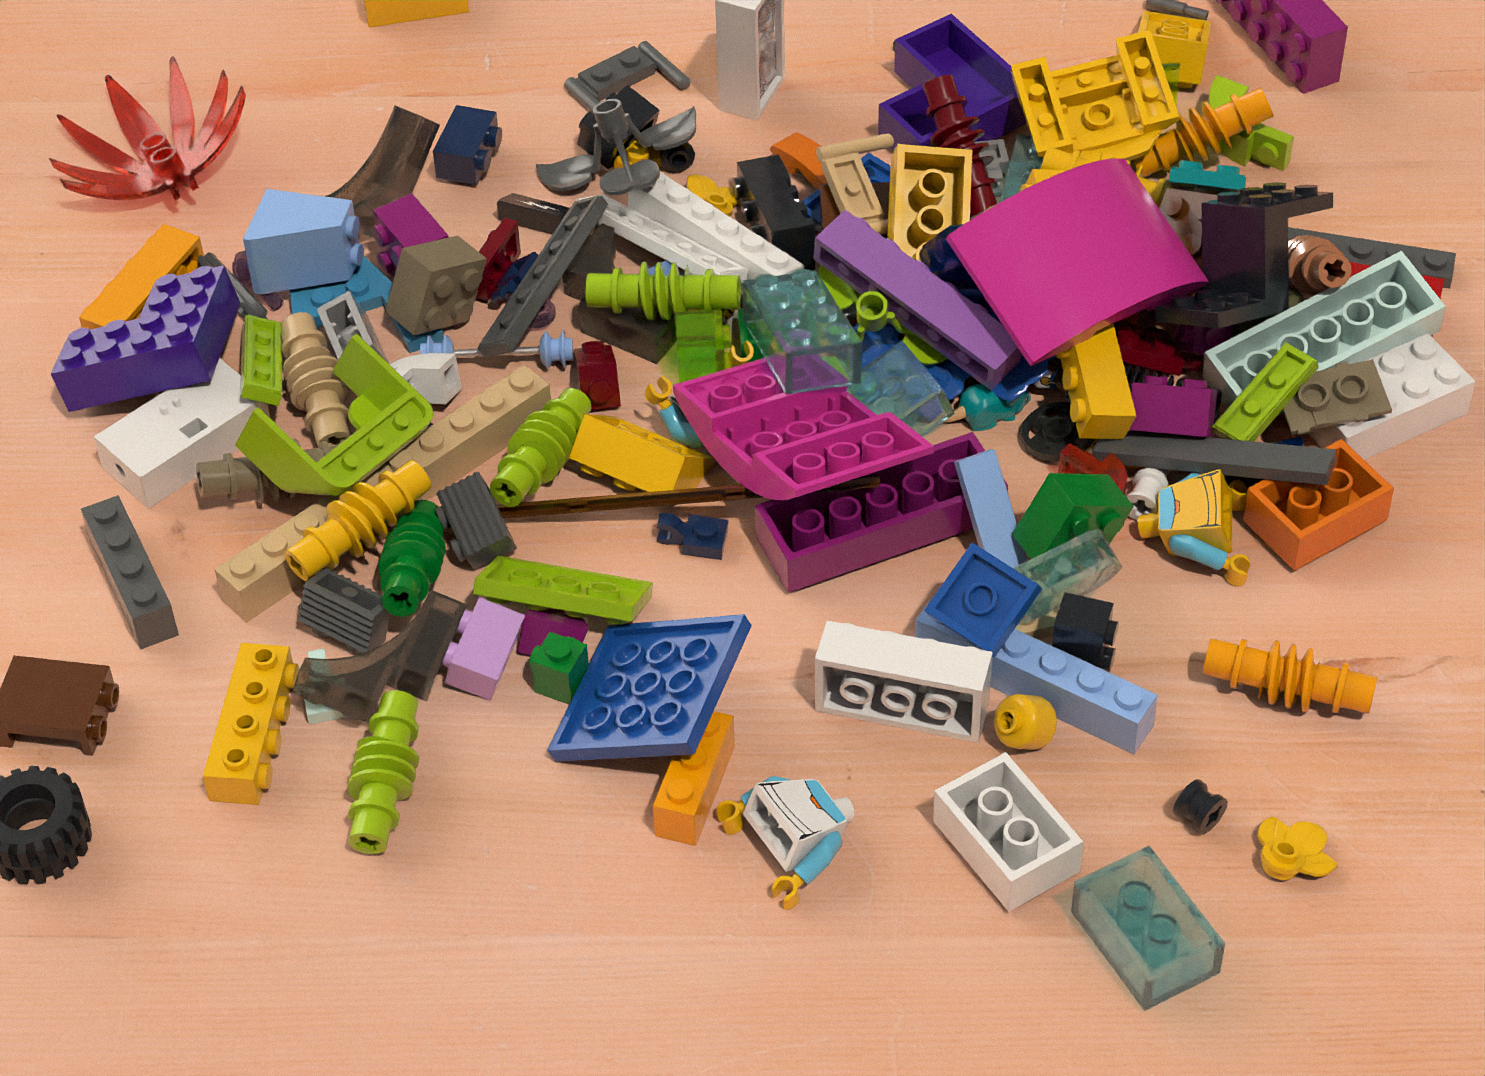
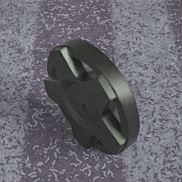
(1051, 432)

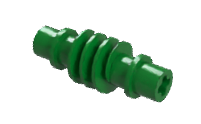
(411, 559)

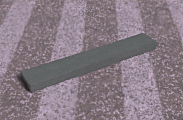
(542, 276)
(1233, 457)

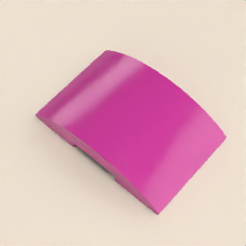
(1074, 257)
(791, 441)

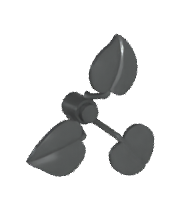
(613, 126)

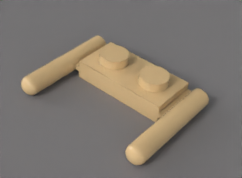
(850, 180)

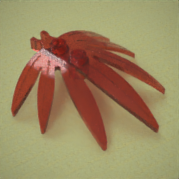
(163, 165)

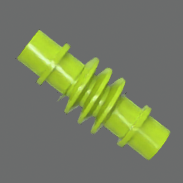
(662, 291)
(540, 447)
(383, 772)

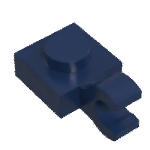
(513, 277)
(698, 537)

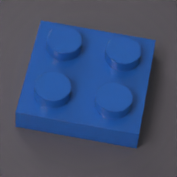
(983, 599)

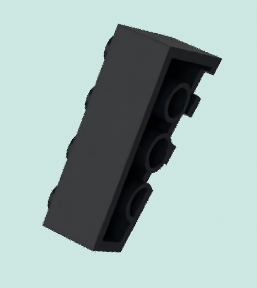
(774, 207)

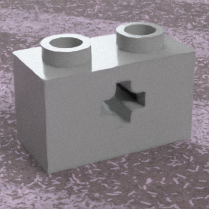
(345, 318)

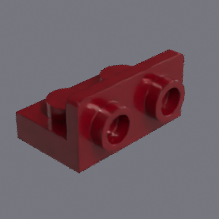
(500, 250)

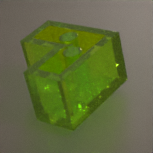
(701, 343)

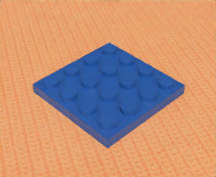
(650, 689)

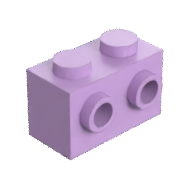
(483, 648)

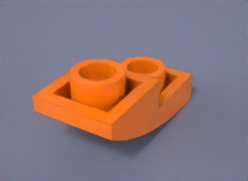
(800, 155)

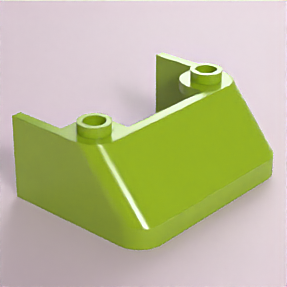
(386, 420)

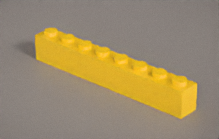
(1094, 374)

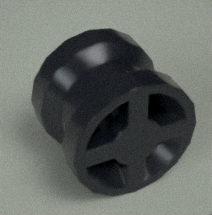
(1200, 806)

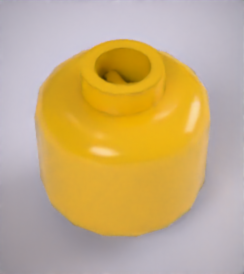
(1025, 721)

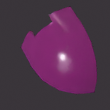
(540, 622)

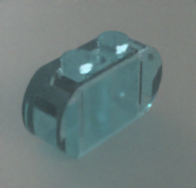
(1070, 568)

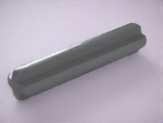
(248, 303)

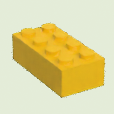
(927, 194)

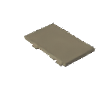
(1337, 398)

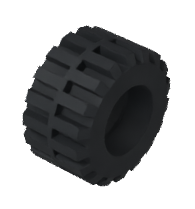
(53, 844)

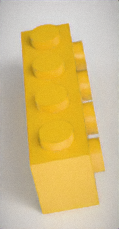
(250, 724)

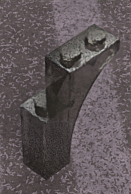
(391, 167)
(626, 330)
(404, 663)

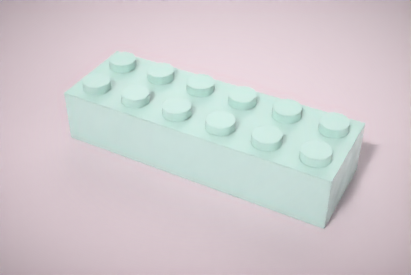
(1339, 325)

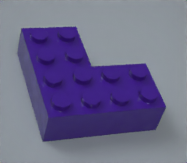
(978, 74)
(164, 349)

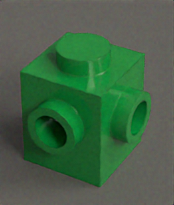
(558, 667)

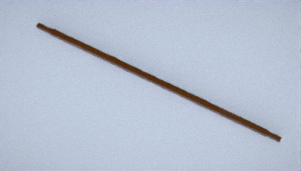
(658, 498)

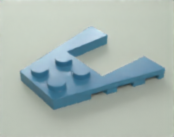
(371, 291)

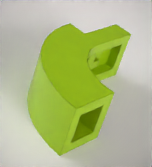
(1263, 144)

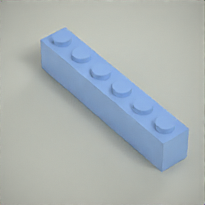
(1076, 689)

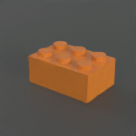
(1313, 519)

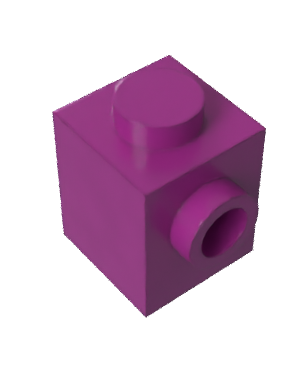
(1201, 339)

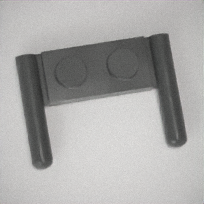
(622, 70)

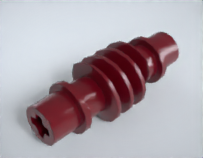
(954, 132)

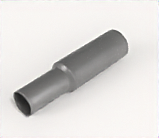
(1177, 8)

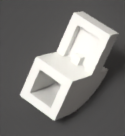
(432, 375)

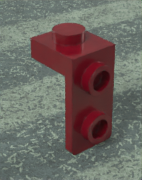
(598, 374)

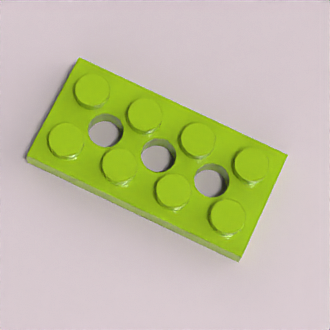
(563, 588)

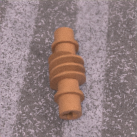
(1316, 265)

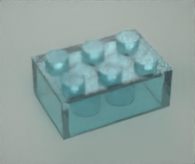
(1147, 927)

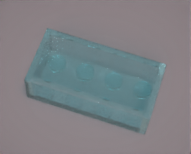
(801, 331)

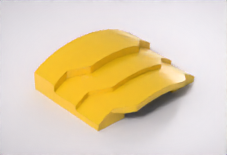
(1099, 105)

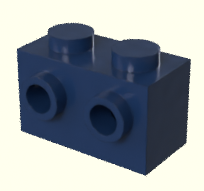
(466, 144)

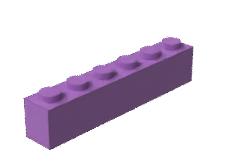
(918, 298)

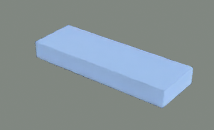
(990, 506)

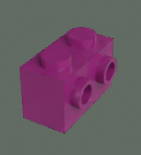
(1174, 408)

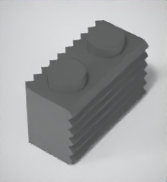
(475, 521)
(344, 611)

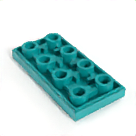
(1192, 175)

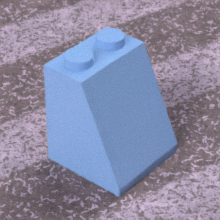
(301, 241)

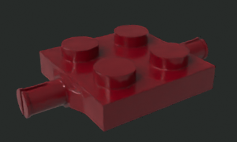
(1153, 349)

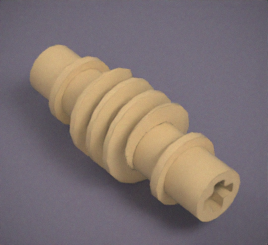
(311, 379)

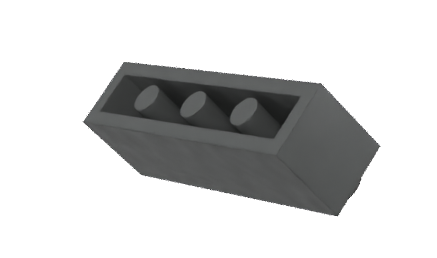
(129, 572)

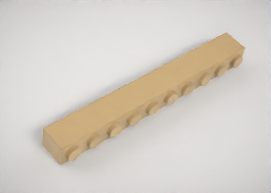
(445, 451)

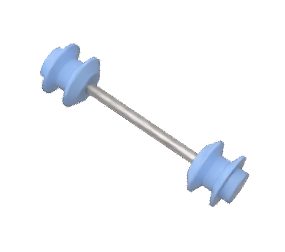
(550, 349)

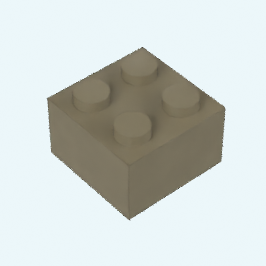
(435, 285)

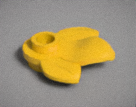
(705, 188)
(1294, 849)

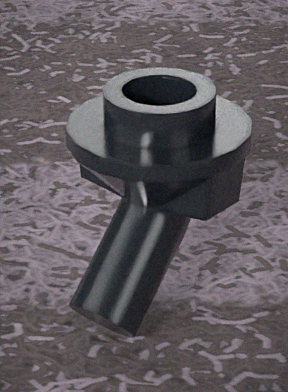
(677, 158)

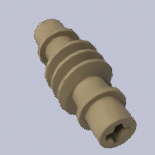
(242, 475)

